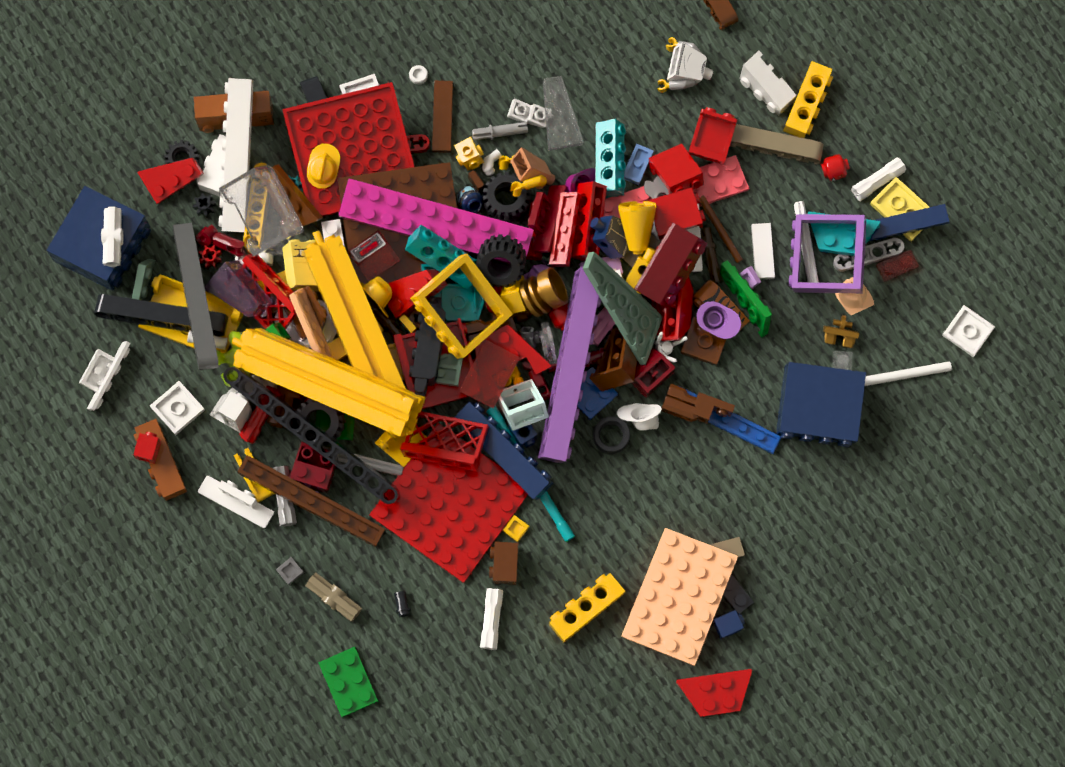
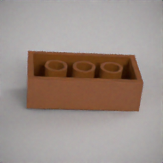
(211, 115)

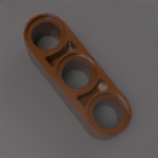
(722, 12)

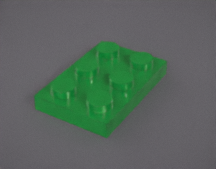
(348, 682)

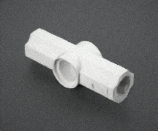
(112, 236)

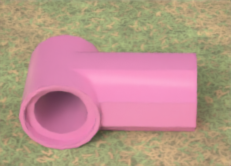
(604, 325)

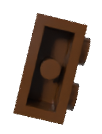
(505, 563)

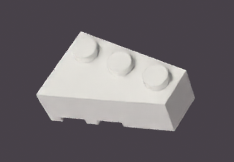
(232, 410)

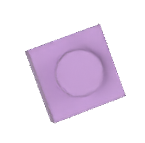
(750, 276)

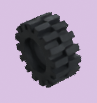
(181, 147)

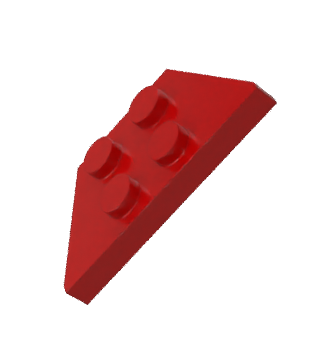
(716, 692)

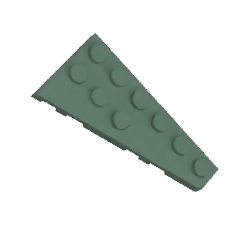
(628, 309)

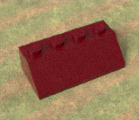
(671, 266)

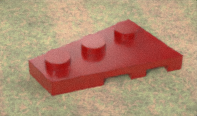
(170, 178)

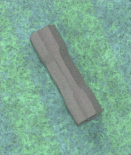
(286, 511)

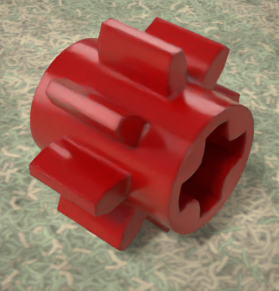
(215, 254)

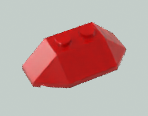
(677, 319)

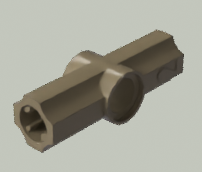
(333, 597)

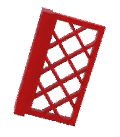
(273, 285)
(445, 456)

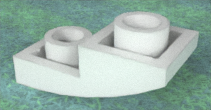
(531, 114)

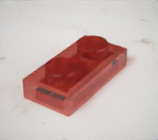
(897, 265)

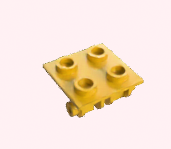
(391, 445)

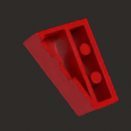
(406, 287)

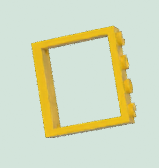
(485, 290)

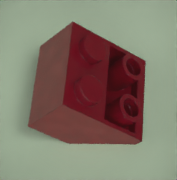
(653, 373)
(312, 469)

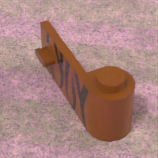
(711, 292)

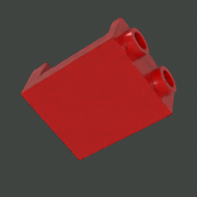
(713, 135)
(676, 169)
(678, 209)

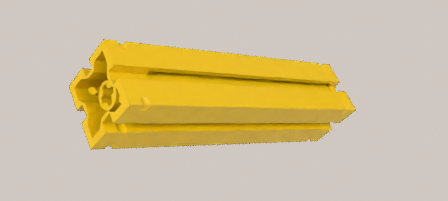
(350, 308)
(328, 381)

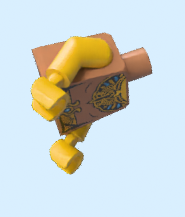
(529, 170)

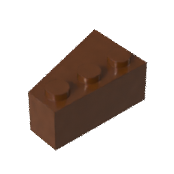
(616, 365)

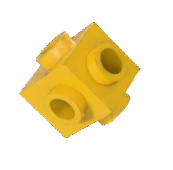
(469, 154)

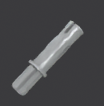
(499, 131)

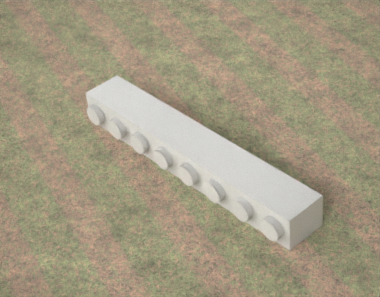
(236, 144)

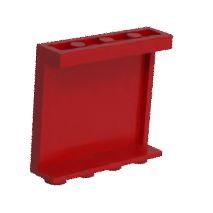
(438, 393)

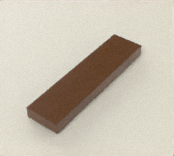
(442, 116)

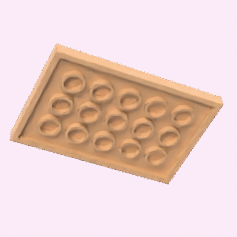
(679, 596)

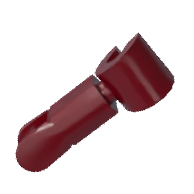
(211, 234)
(538, 380)

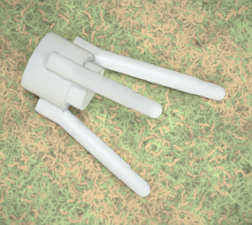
(667, 347)

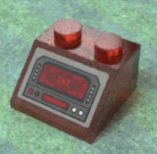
(374, 256)

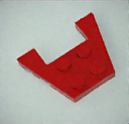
(513, 342)

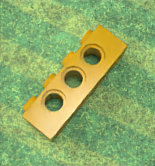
(816, 74)
(613, 592)

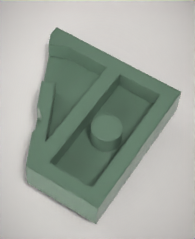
(142, 279)
(449, 370)

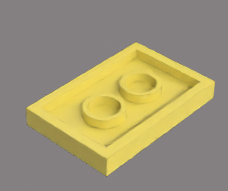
(898, 199)

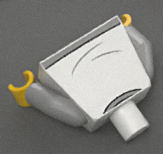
(686, 66)

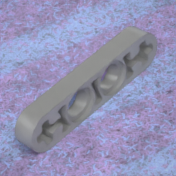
(869, 257)

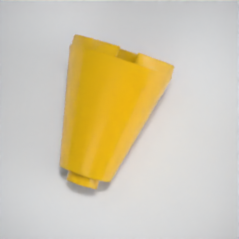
(637, 224)

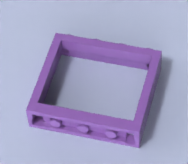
(804, 287)

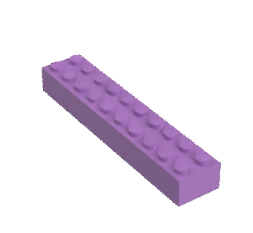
(570, 370)

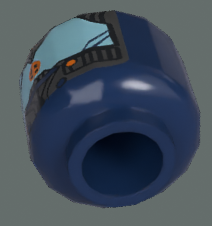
(469, 199)

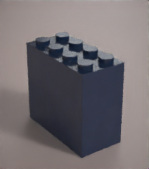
(80, 244)
(820, 404)

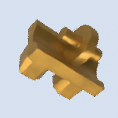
(832, 332)

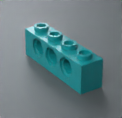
(605, 151)
(436, 253)

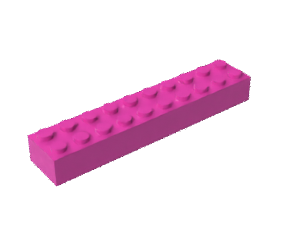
(405, 213)

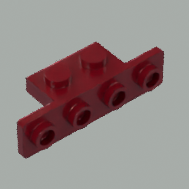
(544, 217)

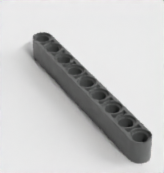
(195, 296)

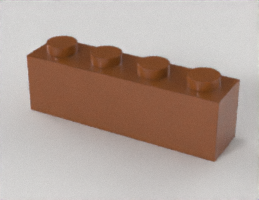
(165, 469)

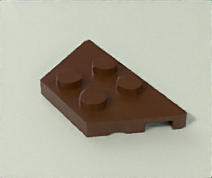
(304, 209)

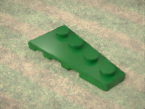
(747, 298)

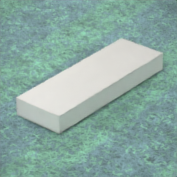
(763, 250)

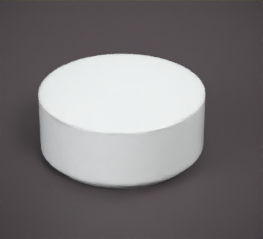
(418, 74)

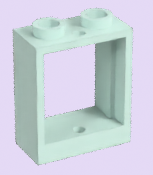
(524, 414)

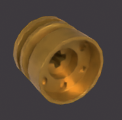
(544, 292)

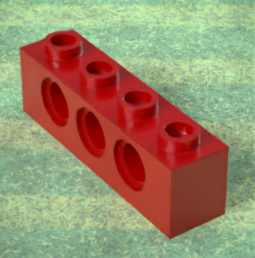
(591, 206)

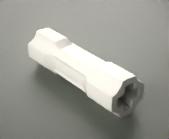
(878, 179)
(491, 619)

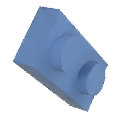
(637, 164)

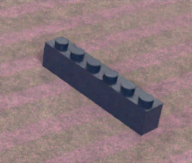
(507, 453)

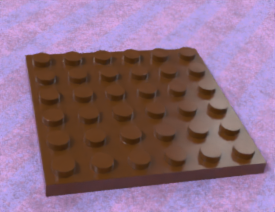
(424, 182)

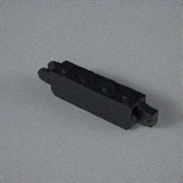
(428, 351)

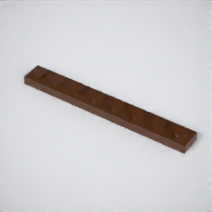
(310, 500)

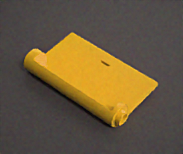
(172, 292)

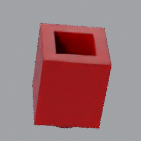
(147, 447)

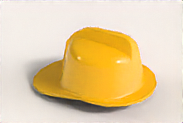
(323, 166)
(379, 291)

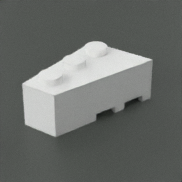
(766, 85)

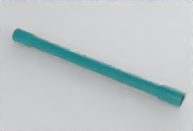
(562, 526)

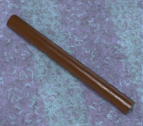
(720, 229)

